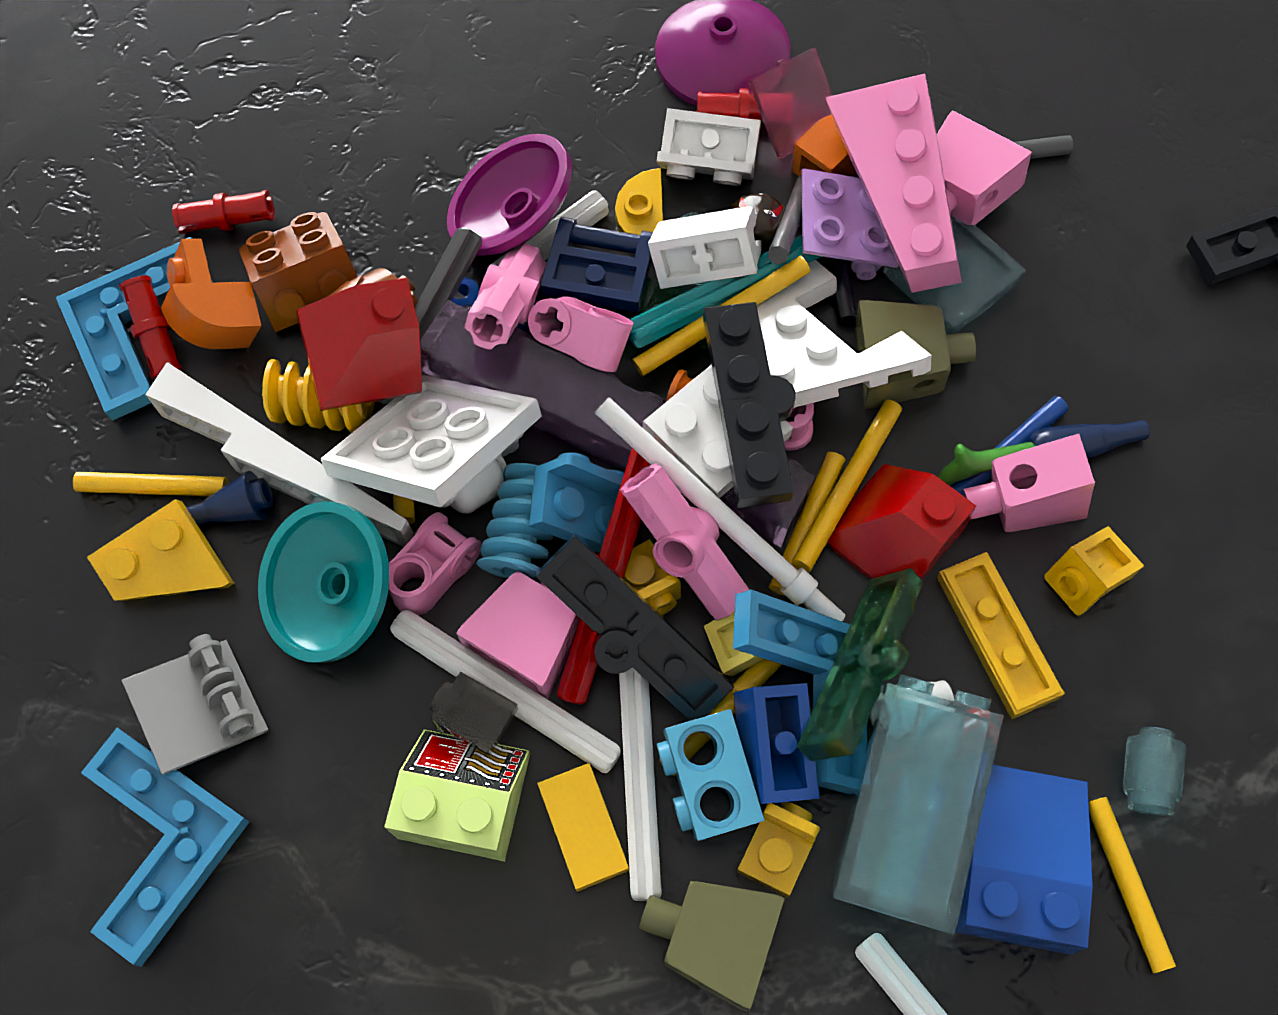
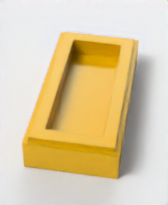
(583, 827)

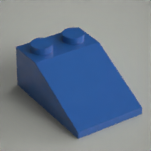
(1031, 863)

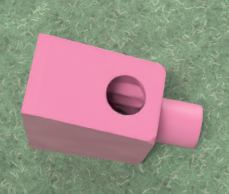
(978, 167)
(1037, 486)
(523, 632)

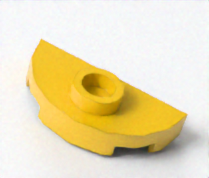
(640, 203)

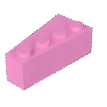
(899, 162)

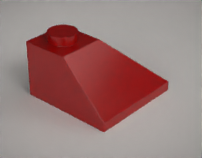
(363, 344)
(900, 523)

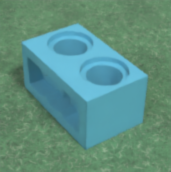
(725, 770)

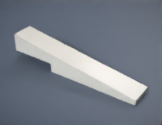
(266, 454)

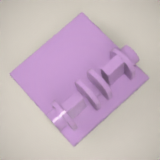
(842, 223)

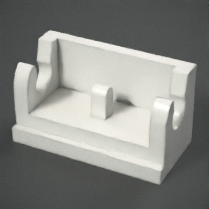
(705, 247)

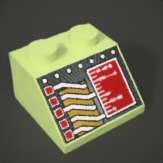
(458, 795)

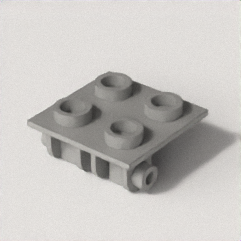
(194, 705)

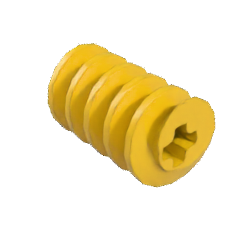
(295, 400)

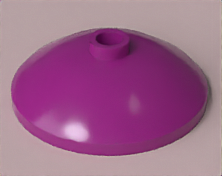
(718, 46)
(512, 192)

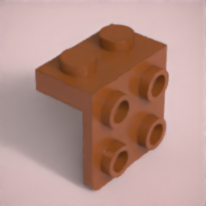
(296, 266)

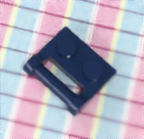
(595, 275)

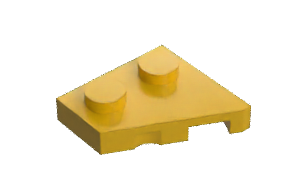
(159, 558)

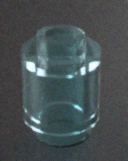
(1154, 771)

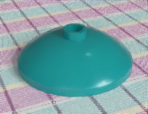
(323, 582)

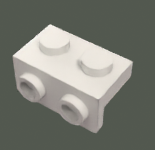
(709, 146)

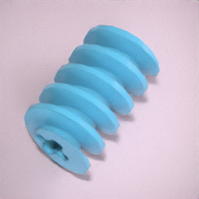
(510, 538)

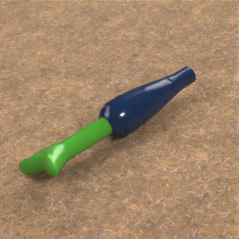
(1094, 437)

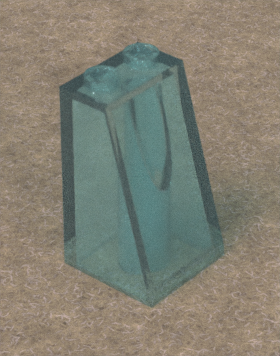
(918, 805)

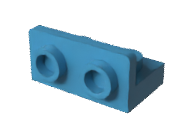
(574, 498)

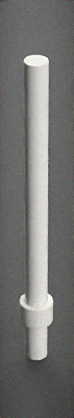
(796, 584)

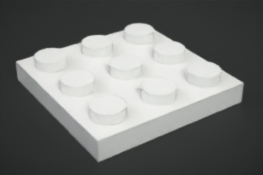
(432, 440)

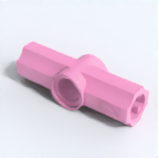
(506, 296)
(684, 540)

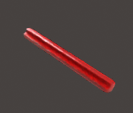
(616, 553)

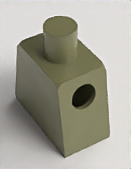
(924, 325)
(717, 937)

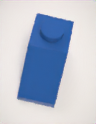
(769, 729)

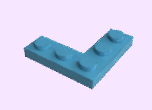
(97, 323)
(804, 642)
(195, 840)

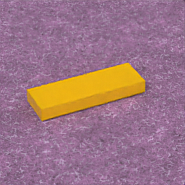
(999, 635)

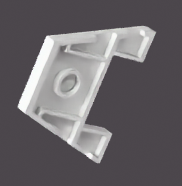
(814, 357)

